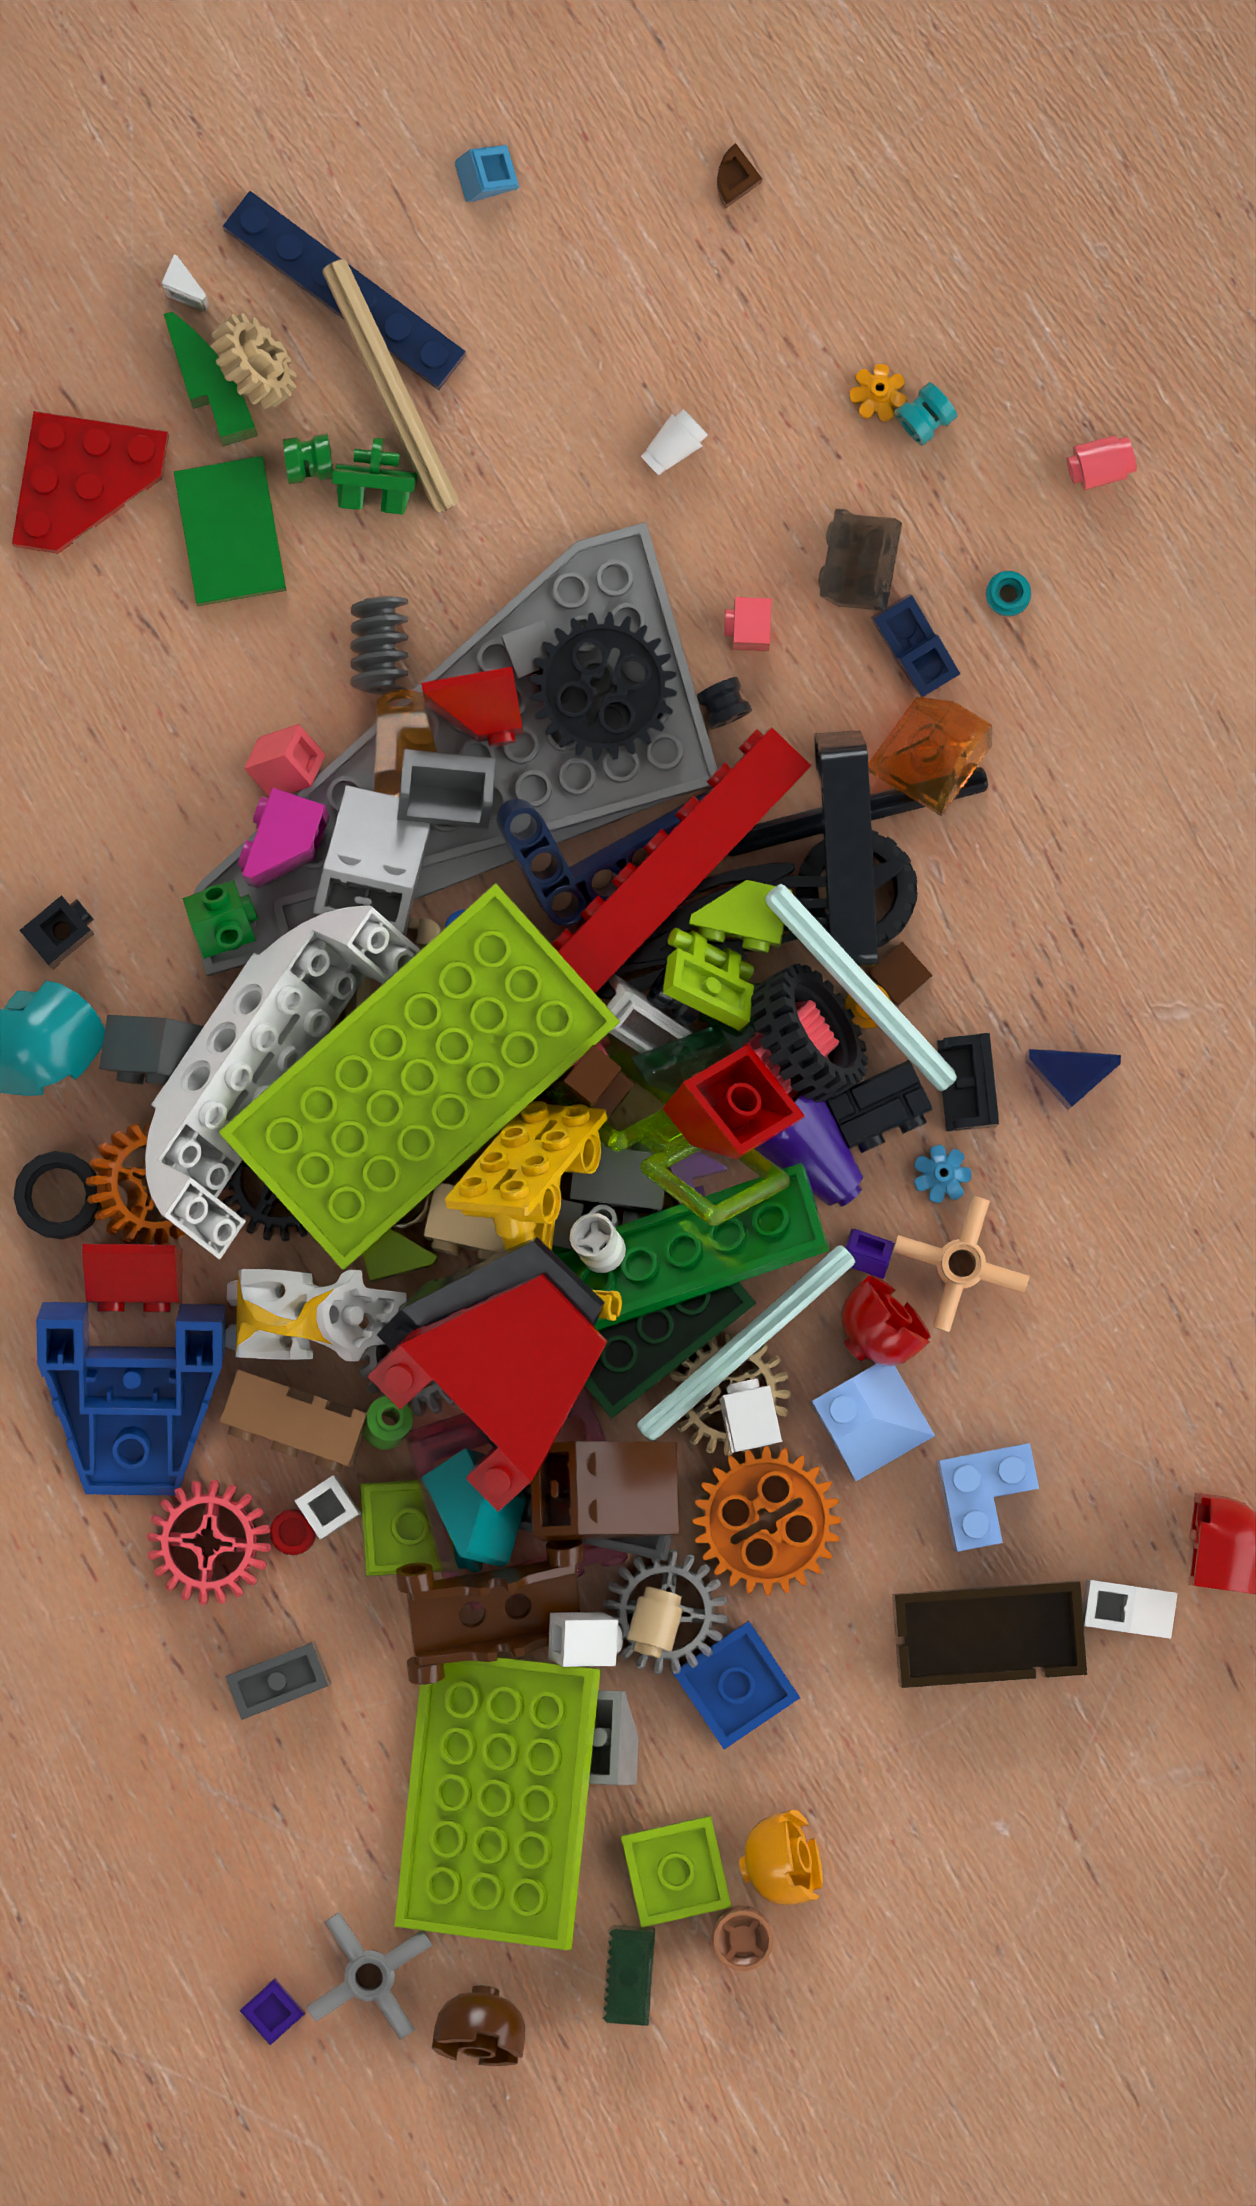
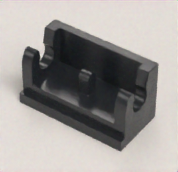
(972, 1097)

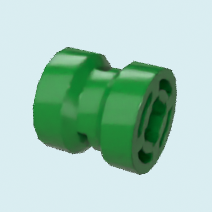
(308, 458)

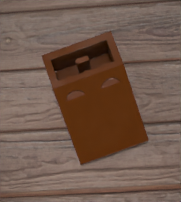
(606, 1491)

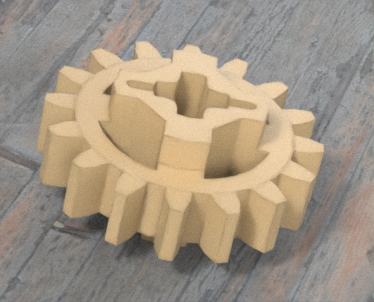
(253, 360)

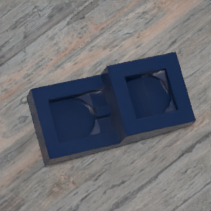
(915, 645)

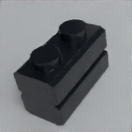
(879, 1106)

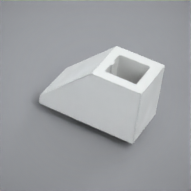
(1128, 1608)

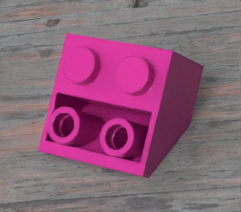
(285, 838)

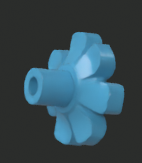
(937, 1184)

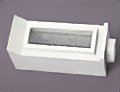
(641, 1022)

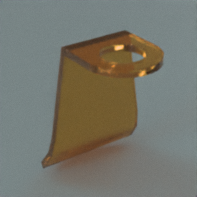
(399, 730)

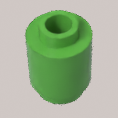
(383, 1435)

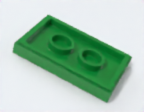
(230, 531)

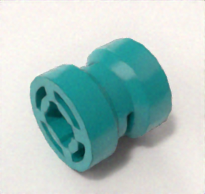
(926, 413)

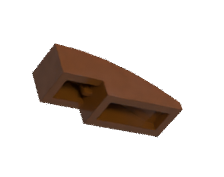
(598, 1082)

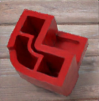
(1223, 1544)

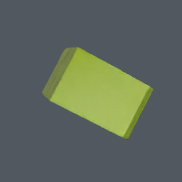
(395, 1256)

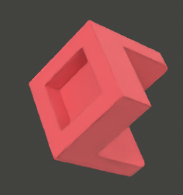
(285, 760)

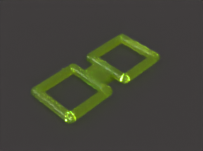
(671, 1147)

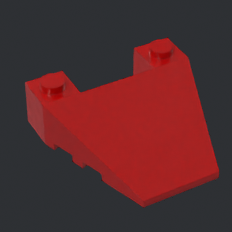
(509, 1368)

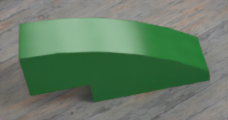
(207, 383)

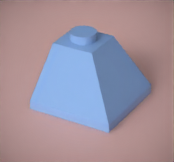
(872, 1419)

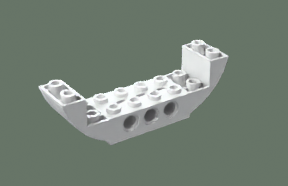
(256, 1033)

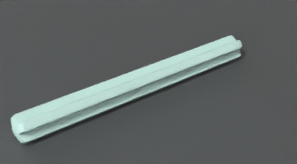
(860, 987)
(745, 1343)

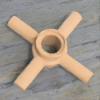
(940, 1258)

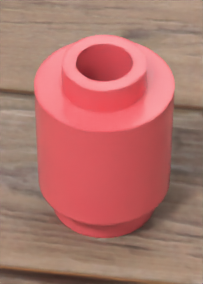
(1101, 462)

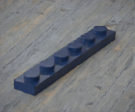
(303, 260)

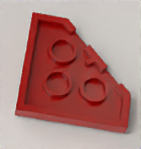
(81, 476)

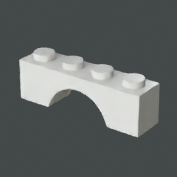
(749, 1416)

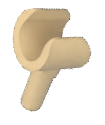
(426, 929)

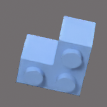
(970, 1489)

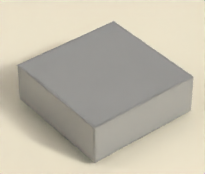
(525, 645)

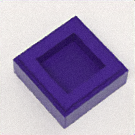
(869, 1252)
(272, 2011)

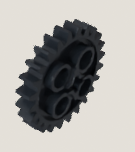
(564, 672)

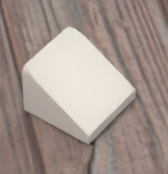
(182, 286)

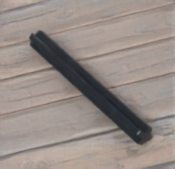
(811, 822)

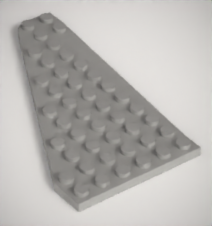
(570, 792)

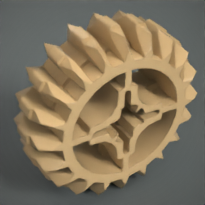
(696, 1416)

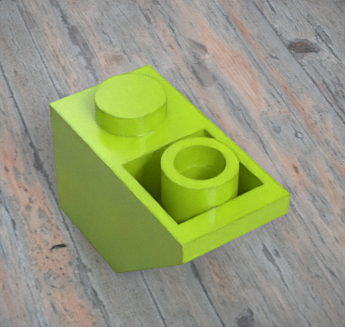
(741, 915)

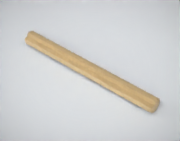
(390, 386)

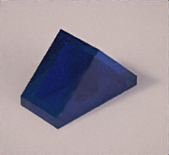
(1071, 1073)

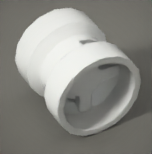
(588, 1238)

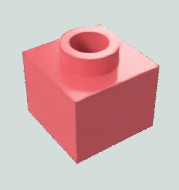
(749, 623)

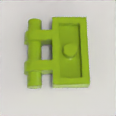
(709, 978)

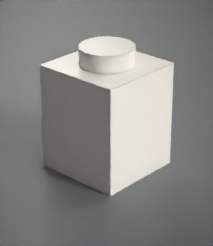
(328, 1507)
(584, 1639)

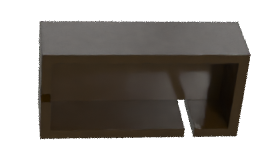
(989, 1634)

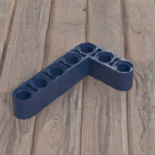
(578, 877)

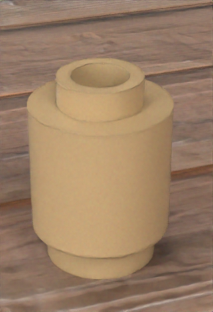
(655, 1622)

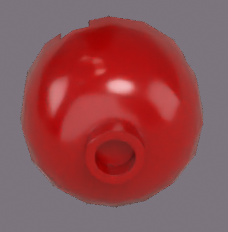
(880, 1325)

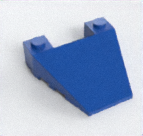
(130, 1409)

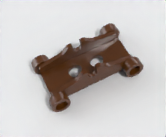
(436, 1605)

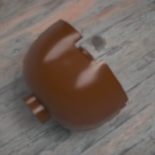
(480, 2027)

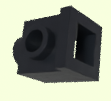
(41, 930)

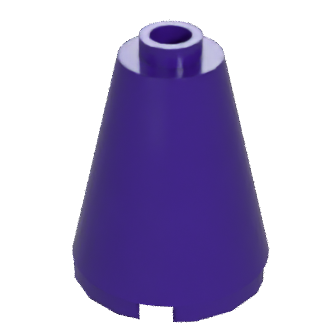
(822, 1151)

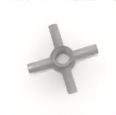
(351, 1986)

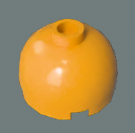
(781, 1861)

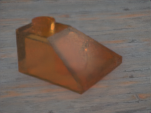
(932, 751)

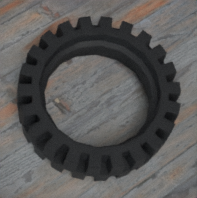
(789, 1042)

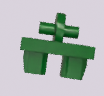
(394, 483)

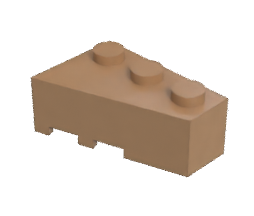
(293, 1421)

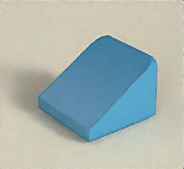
(486, 172)

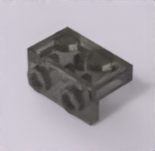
(859, 560)

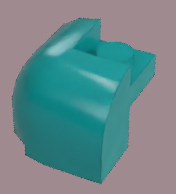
(46, 1038)

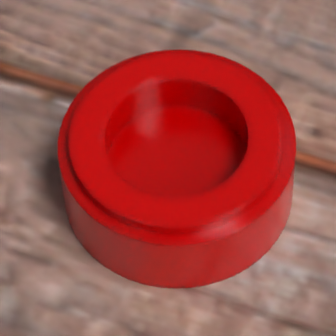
(291, 1532)

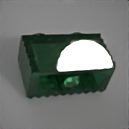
(629, 1975)

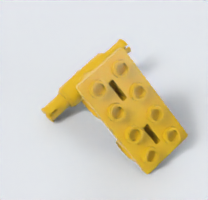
(521, 1175)

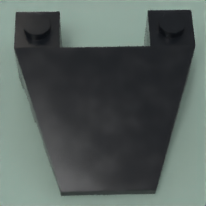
(477, 1283)

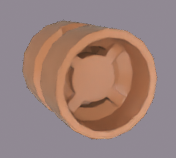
(742, 1938)

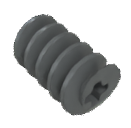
(377, 644)

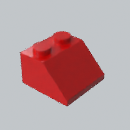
(732, 1106)
(133, 1275)

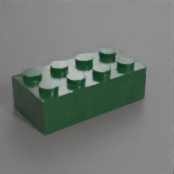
(658, 1342)

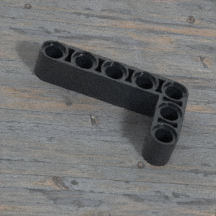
(848, 847)

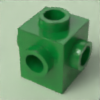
(220, 918)

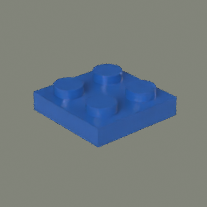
(737, 1685)

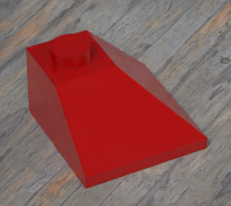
(478, 704)

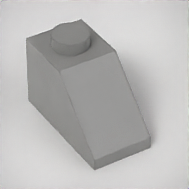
(614, 1741)

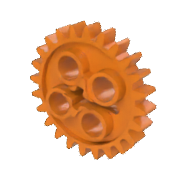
(788, 1557)

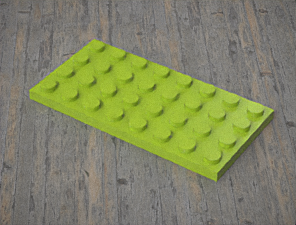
(419, 1076)

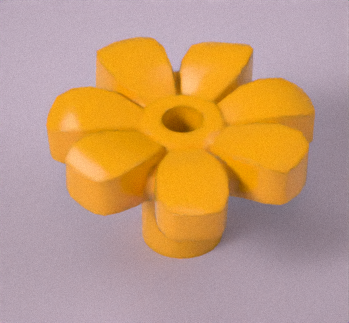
(875, 400)

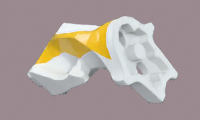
(305, 1312)

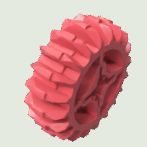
(205, 1581)

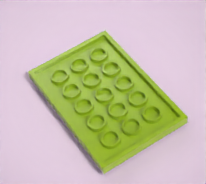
(498, 1802)

